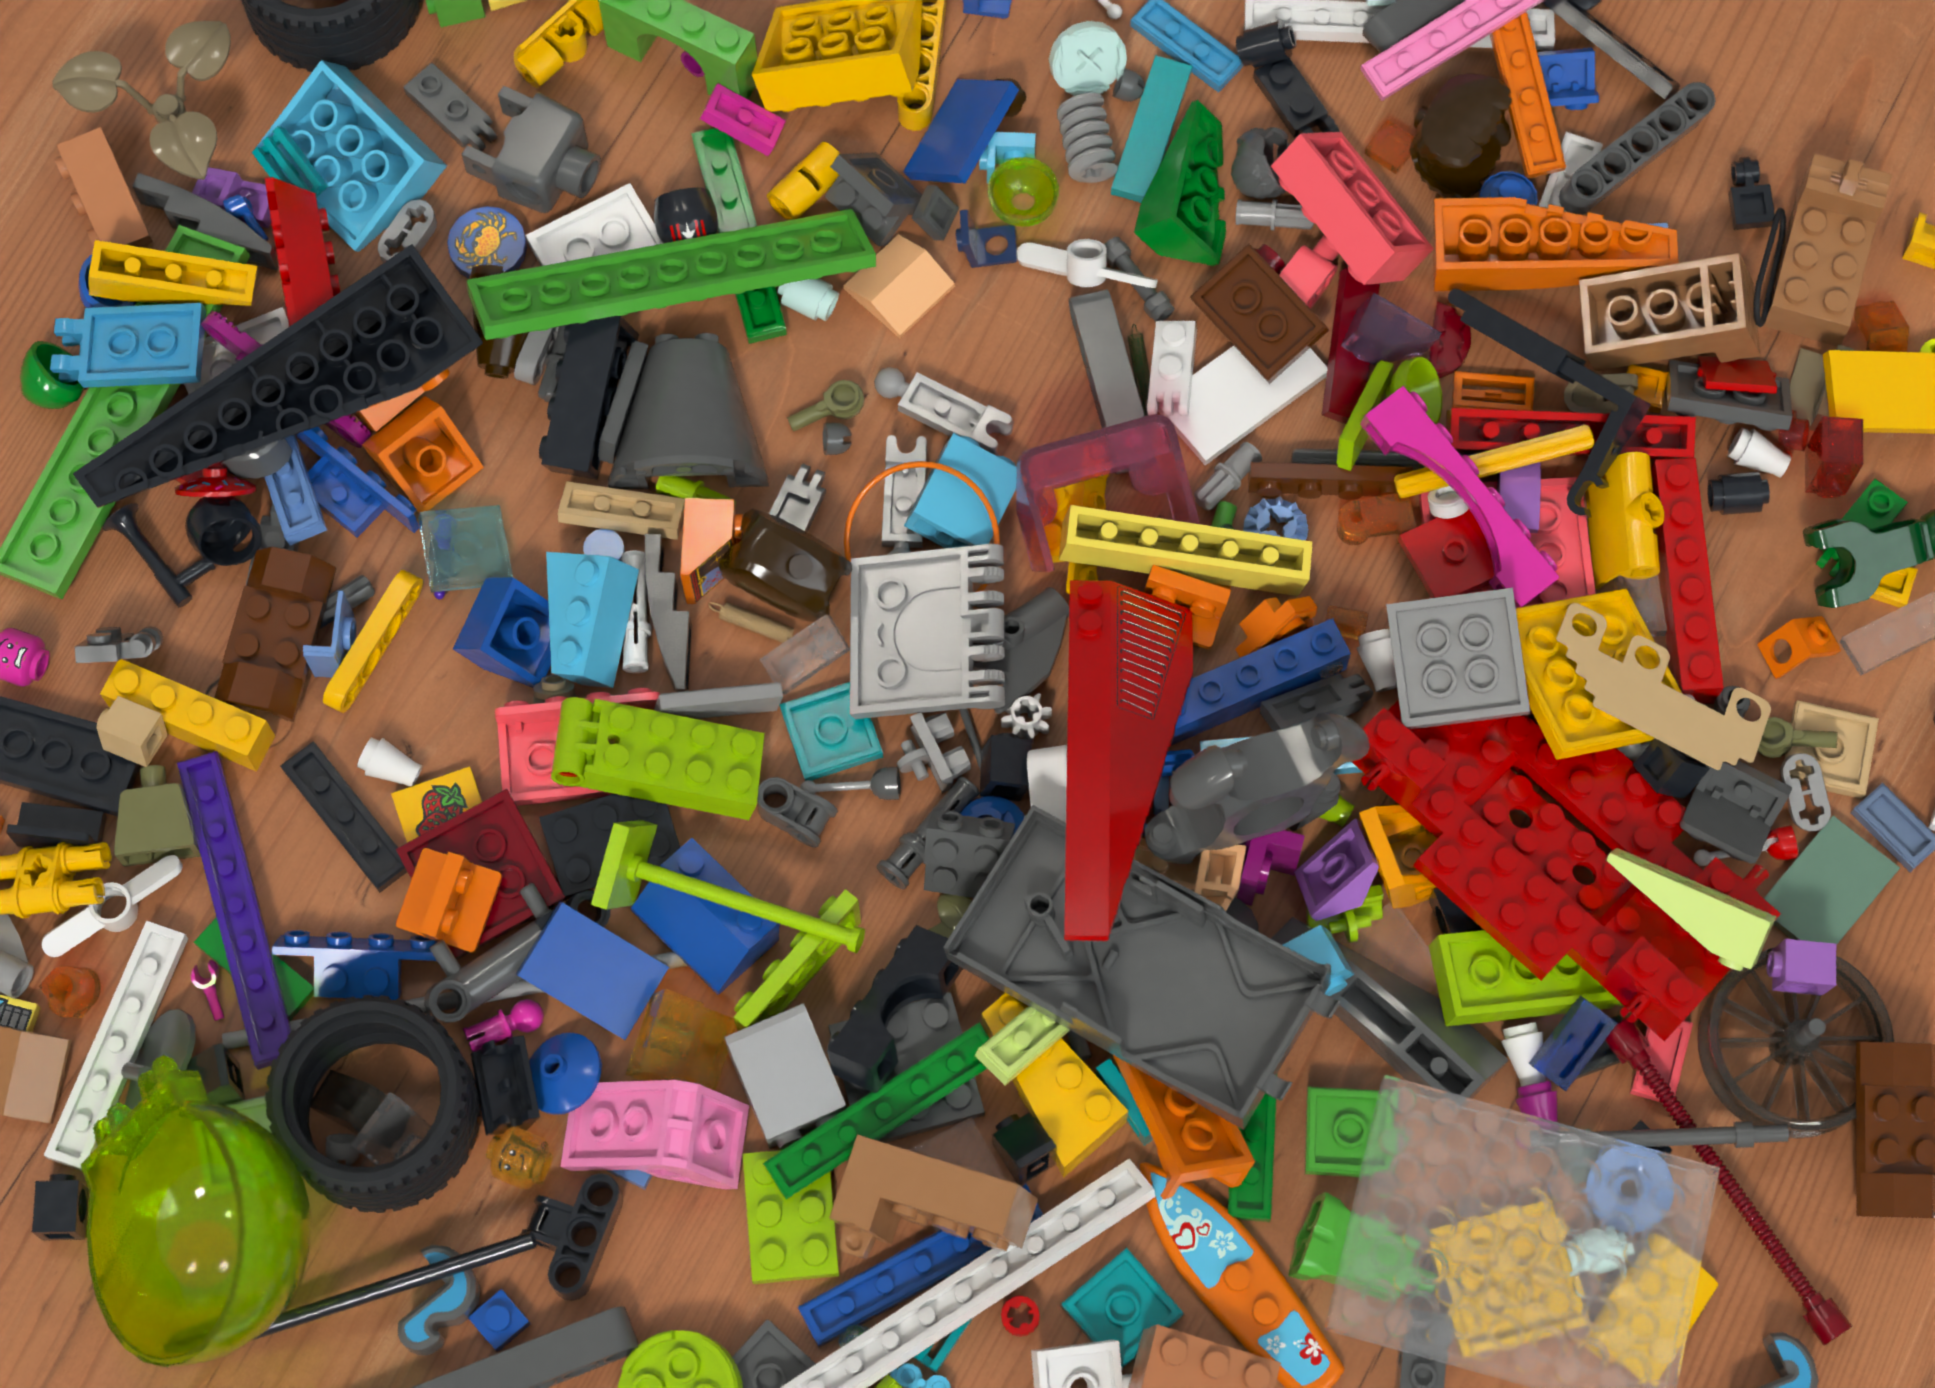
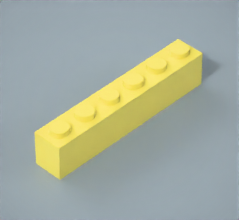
(1187, 548)

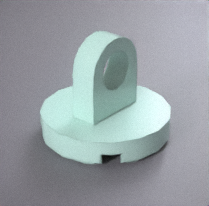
(1087, 58)

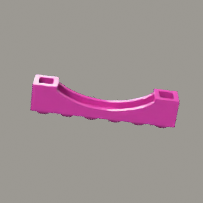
(1405, 428)

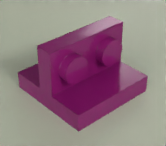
(1265, 853)

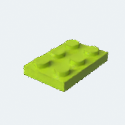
(792, 1235)

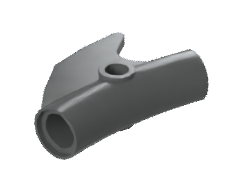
(1030, 644)

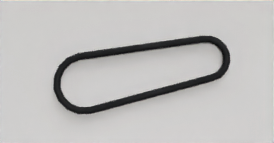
(1779, 216)

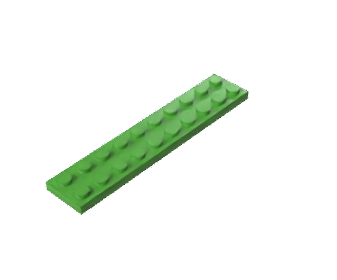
(669, 274)
(59, 516)

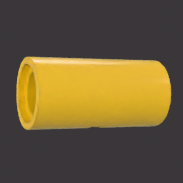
(805, 183)

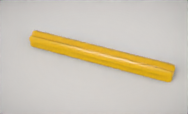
(1502, 459)

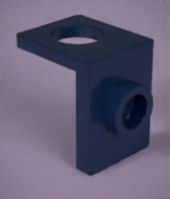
(974, 242)

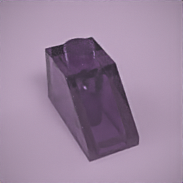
(1387, 332)

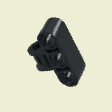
(558, 1224)

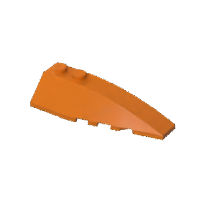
(1528, 246)

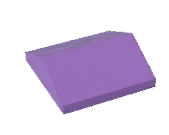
(1338, 873)

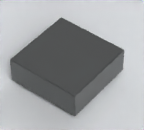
(935, 212)

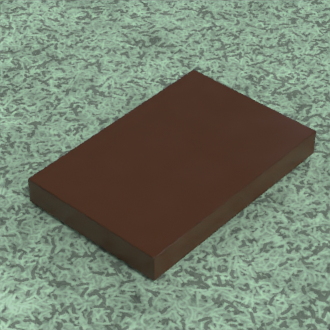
(1259, 313)

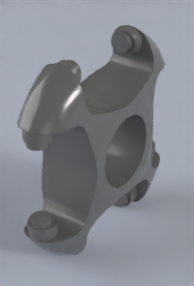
(1255, 787)

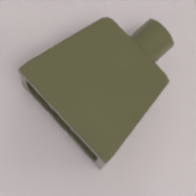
(154, 821)

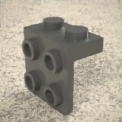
(1735, 809)

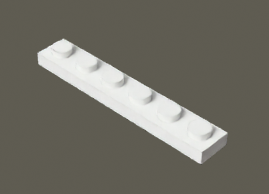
(116, 1042)

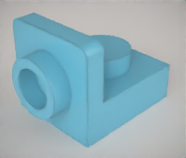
(1004, 147)

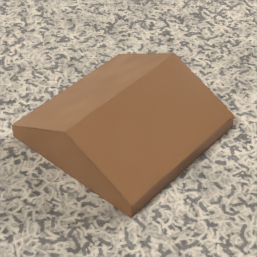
(31, 1073)

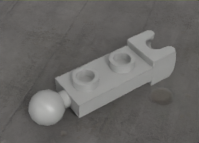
(944, 408)
(900, 495)

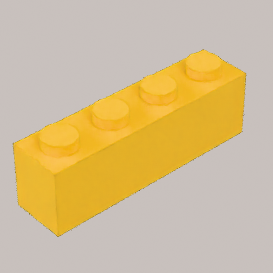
(193, 715)

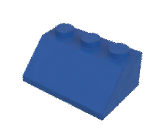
(706, 935)

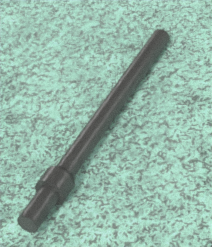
(1740, 1134)

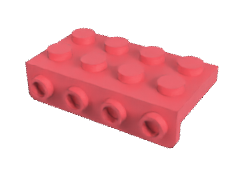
(528, 746)

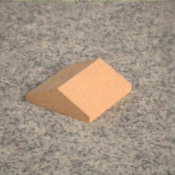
(901, 285)

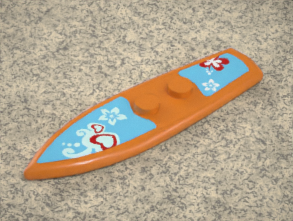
(1240, 1283)

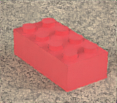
(1351, 208)

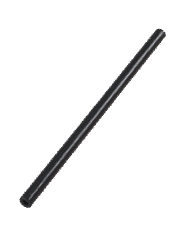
(402, 1282)

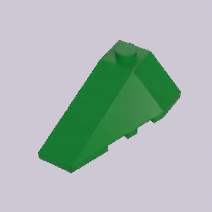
(1184, 197)

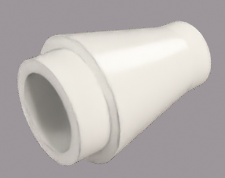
(1758, 453)
(1377, 657)
(388, 763)
(1521, 1045)

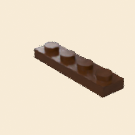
(1322, 479)

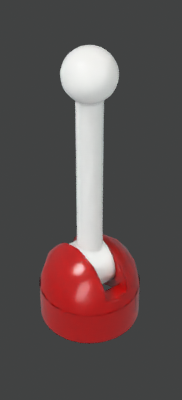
(1780, 845)

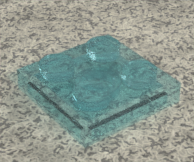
(464, 547)

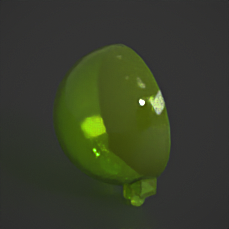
(191, 1222)

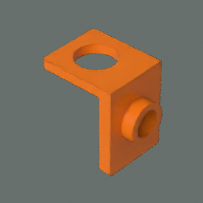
(1808, 639)

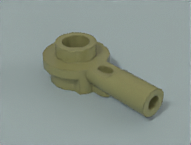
(842, 400)
(1780, 738)

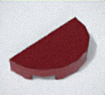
(1454, 343)

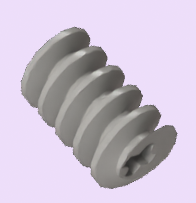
(1086, 138)

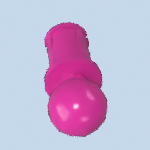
(524, 1016)

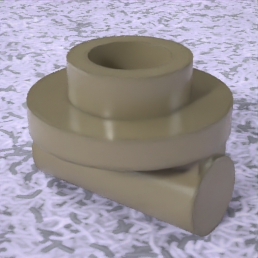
(551, 687)

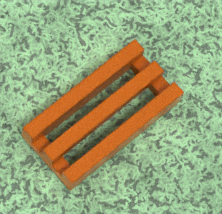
(1492, 380)

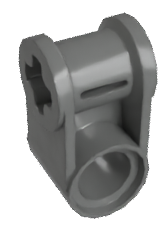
(797, 812)

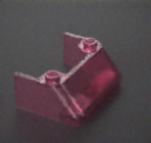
(1142, 445)

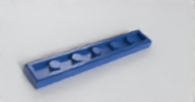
(891, 1282)

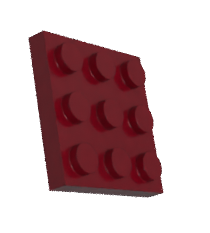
(500, 840)

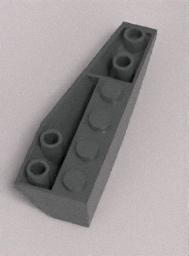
(1408, 1026)

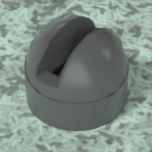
(1128, 86)
(833, 438)

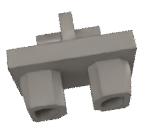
(928, 734)

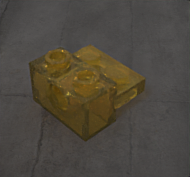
(680, 1041)

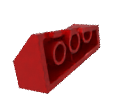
(301, 248)

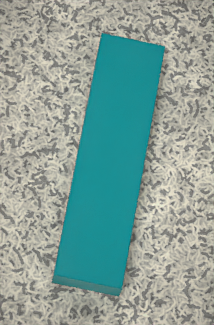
(1151, 128)

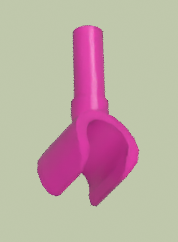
(209, 988)

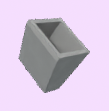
(785, 1076)

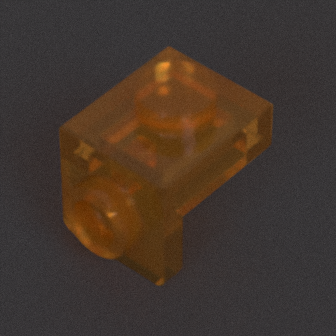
(1882, 326)

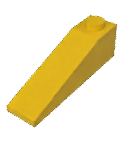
(167, 277)

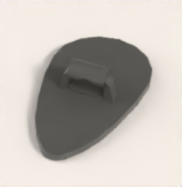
(169, 1036)

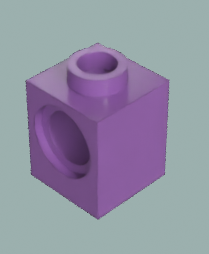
(1802, 967)

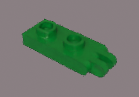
(1872, 509)

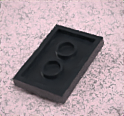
(582, 832)

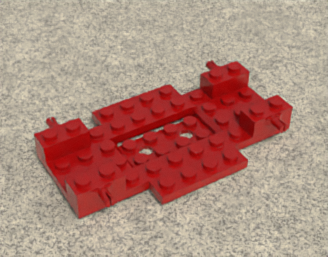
(1523, 879)

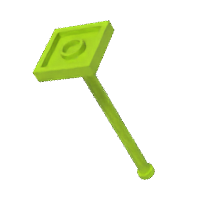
(627, 865)

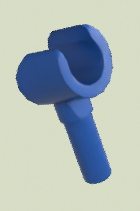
(242, 207)

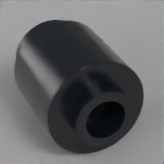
(1266, 44)
(1738, 493)

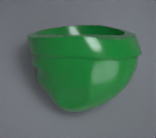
(40, 384)

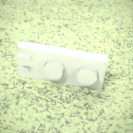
(1172, 366)

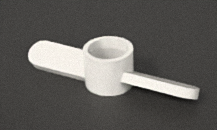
(1082, 263)
(89, 919)

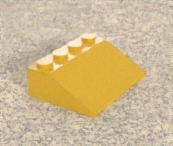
(838, 52)

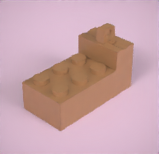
(1827, 249)
(1670, 313)
(895, 1182)

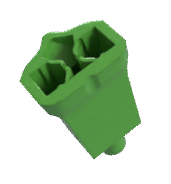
(1320, 1240)

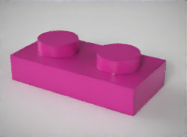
(742, 119)

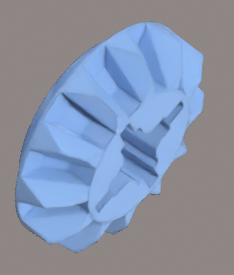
(1283, 511)

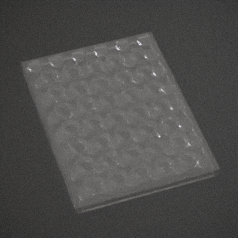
(1521, 1245)

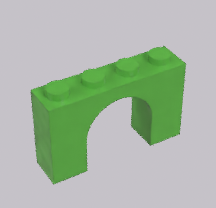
(719, 47)

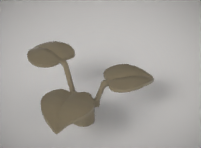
(180, 138)

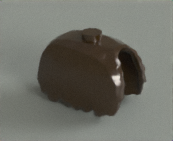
(1461, 134)
(784, 566)

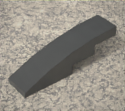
(203, 216)

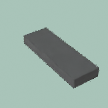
(622, 402)

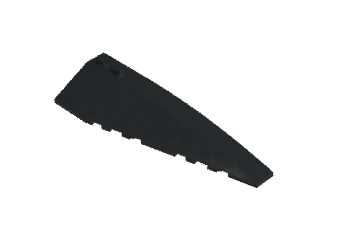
(343, 357)

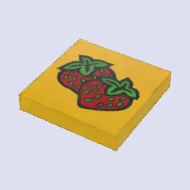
(435, 801)

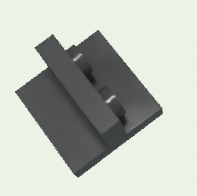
(874, 192)

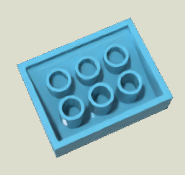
(359, 152)

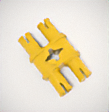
(46, 878)

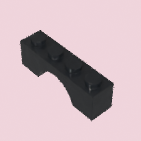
(864, 1047)

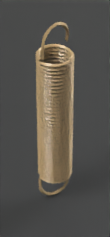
(754, 622)

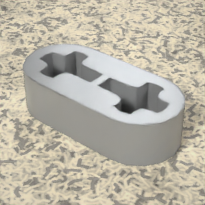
(401, 230)
(531, 359)
(1815, 789)

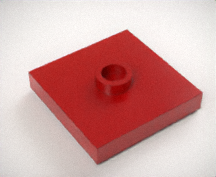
(1449, 555)

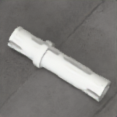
(635, 655)

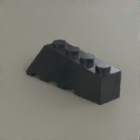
(585, 394)

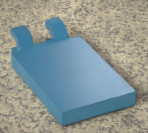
(133, 345)

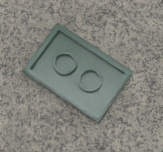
(1829, 885)

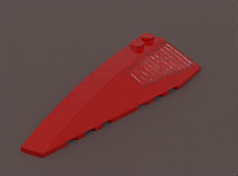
(1123, 706)

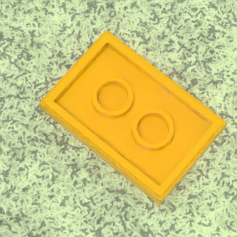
(1883, 388)

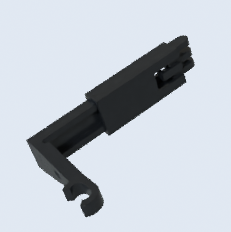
(1571, 368)

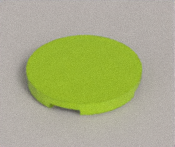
(680, 1361)

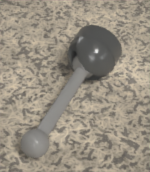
(883, 784)

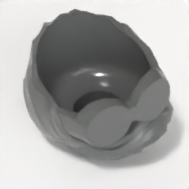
(1253, 162)

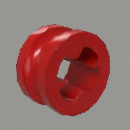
(1015, 1303)

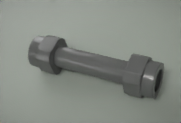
(1156, 304)

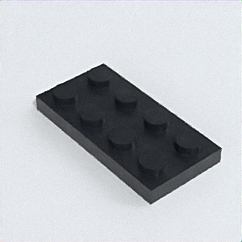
(60, 758)

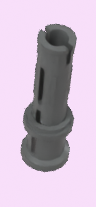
(911, 850)

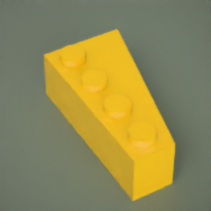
(1061, 1094)

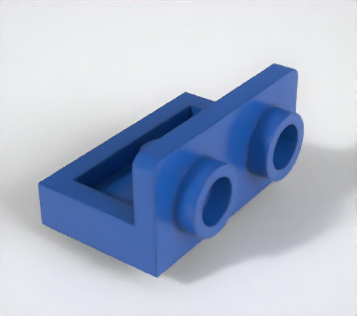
(1569, 77)

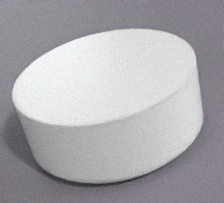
(1446, 503)

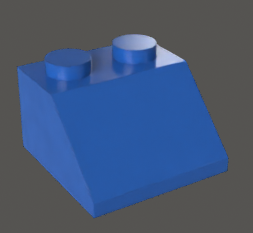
(508, 631)

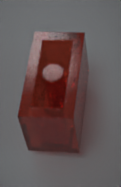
(1833, 456)

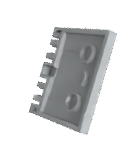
(918, 631)

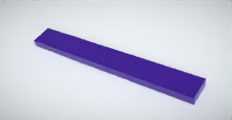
(236, 906)

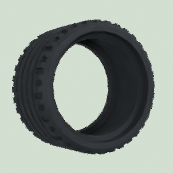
(341, 34)
(317, 1047)

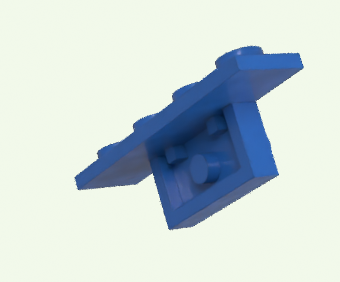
(348, 492)
(355, 965)

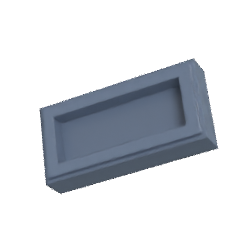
(1895, 827)

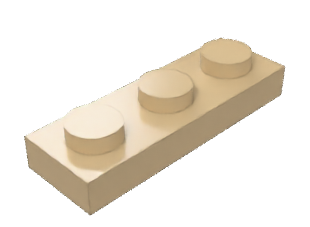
(621, 510)

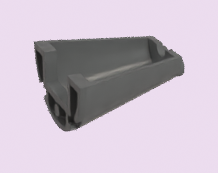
(688, 419)

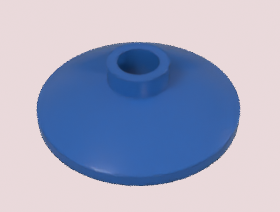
(575, 1077)

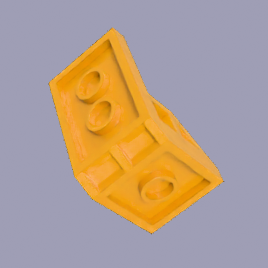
(1397, 844)

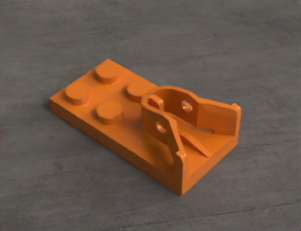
(1187, 1136)

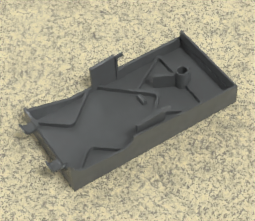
(1170, 991)

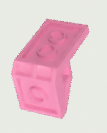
(660, 1129)

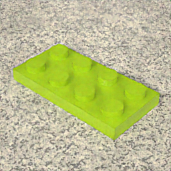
(789, 977)

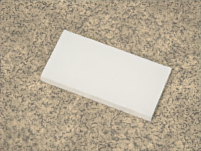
(1234, 400)

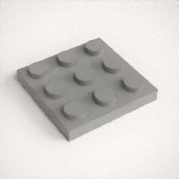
(1458, 659)

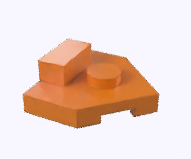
(1275, 622)

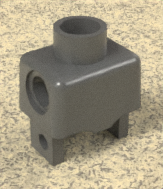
(540, 153)

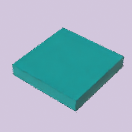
(826, 733)
(1121, 1304)

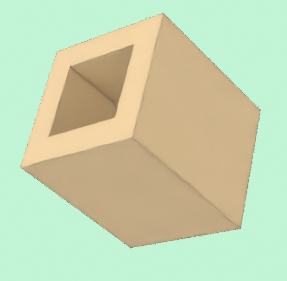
(131, 731)

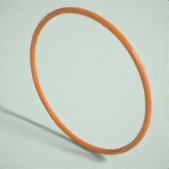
(967, 480)

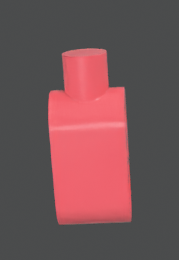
(1310, 271)

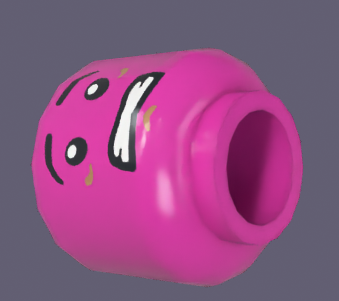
(22, 657)

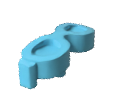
(911, 1377)

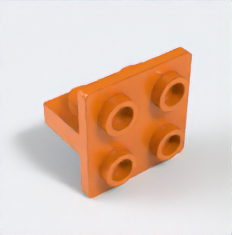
(1203, 599)
(449, 899)

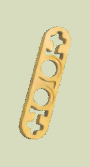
(372, 641)

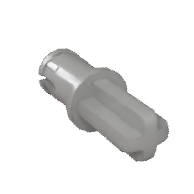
(1271, 215)
(1227, 476)

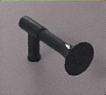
(175, 585)

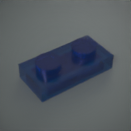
(1573, 1043)

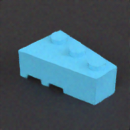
(588, 615)

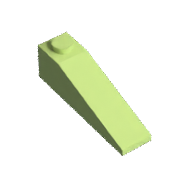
(1714, 919)

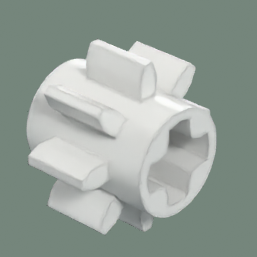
(1034, 709)

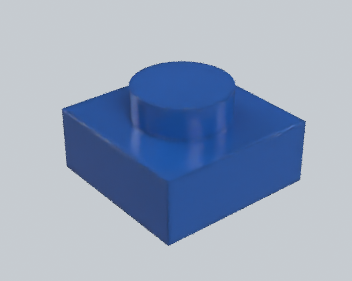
(499, 1320)

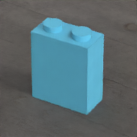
(950, 509)

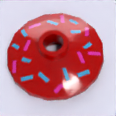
(215, 484)

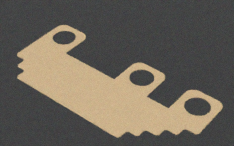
(1648, 705)

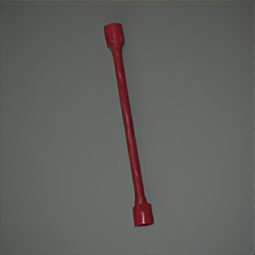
(1823, 1315)

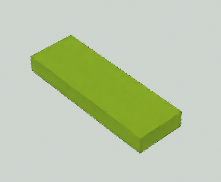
(1353, 435)

